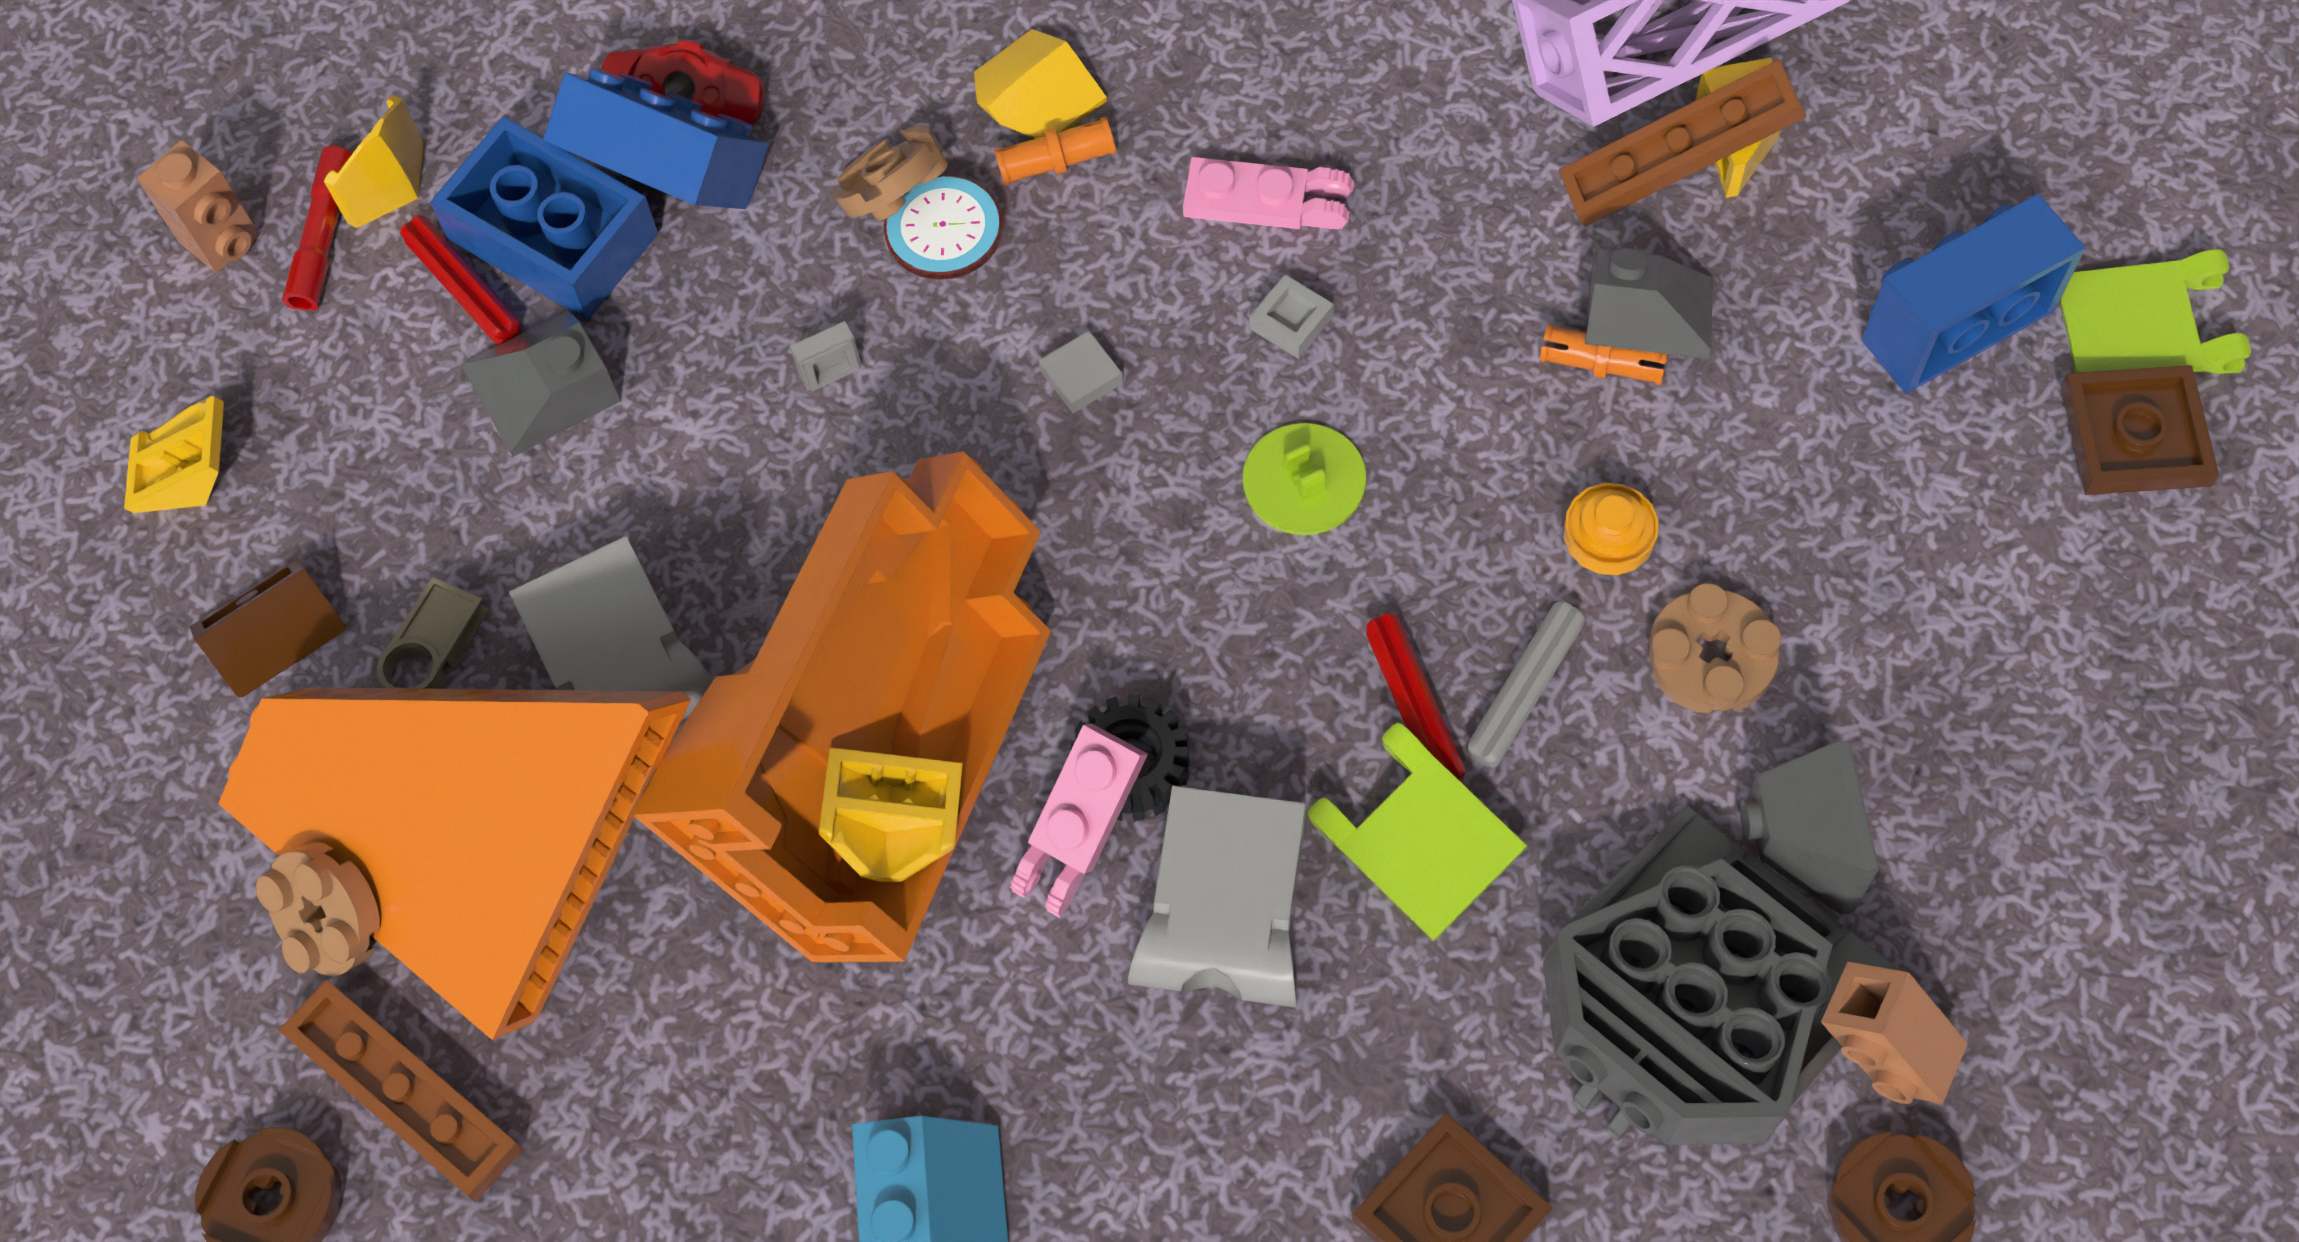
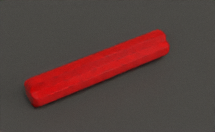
(460, 280)
(1412, 690)

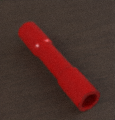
(311, 260)

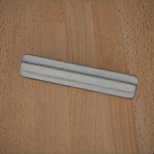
(1525, 684)

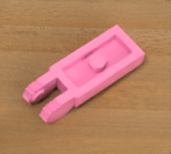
(1266, 194)
(1079, 814)

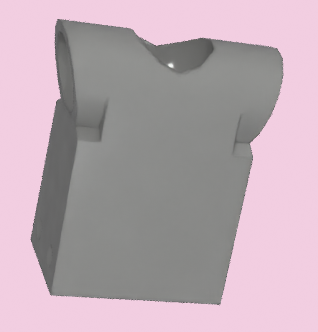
(606, 628)
(1224, 897)

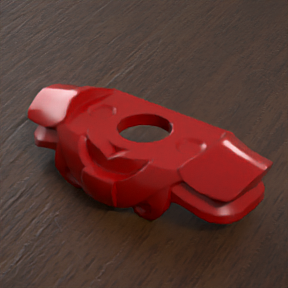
(717, 83)

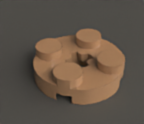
(885, 174)
(1721, 684)
(315, 939)

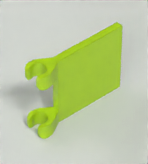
(2146, 319)
(1428, 842)

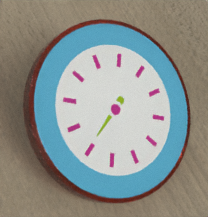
(945, 228)

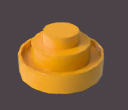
(1611, 529)

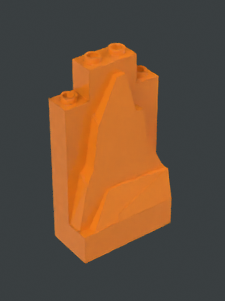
(884, 646)

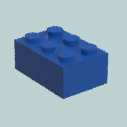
(657, 138)
(545, 217)
(1971, 292)

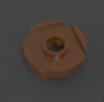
(1903, 1163)
(241, 1168)

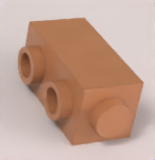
(199, 206)
(1894, 1033)

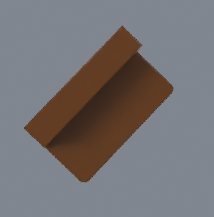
(267, 628)

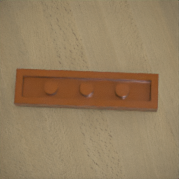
(1682, 143)
(401, 1090)

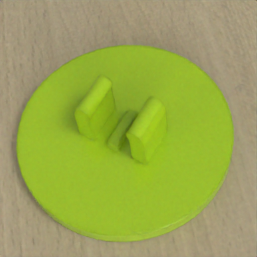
(1304, 479)

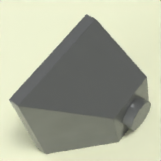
(1648, 304)
(541, 382)
(1814, 825)

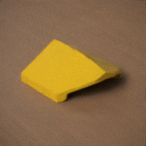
(1037, 86)
(381, 170)
(176, 461)
(889, 811)

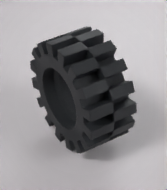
(1165, 738)

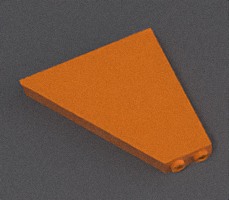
(464, 813)

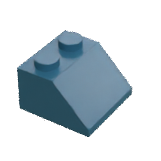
(929, 1181)

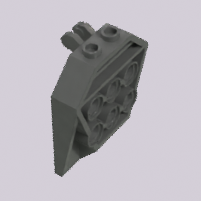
(1678, 1067)

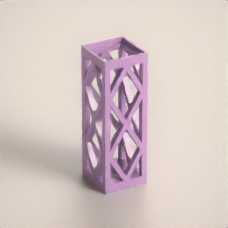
(1575, 64)

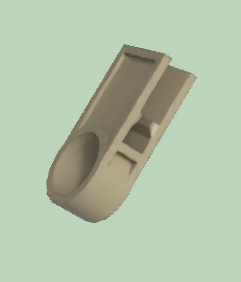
(437, 627)

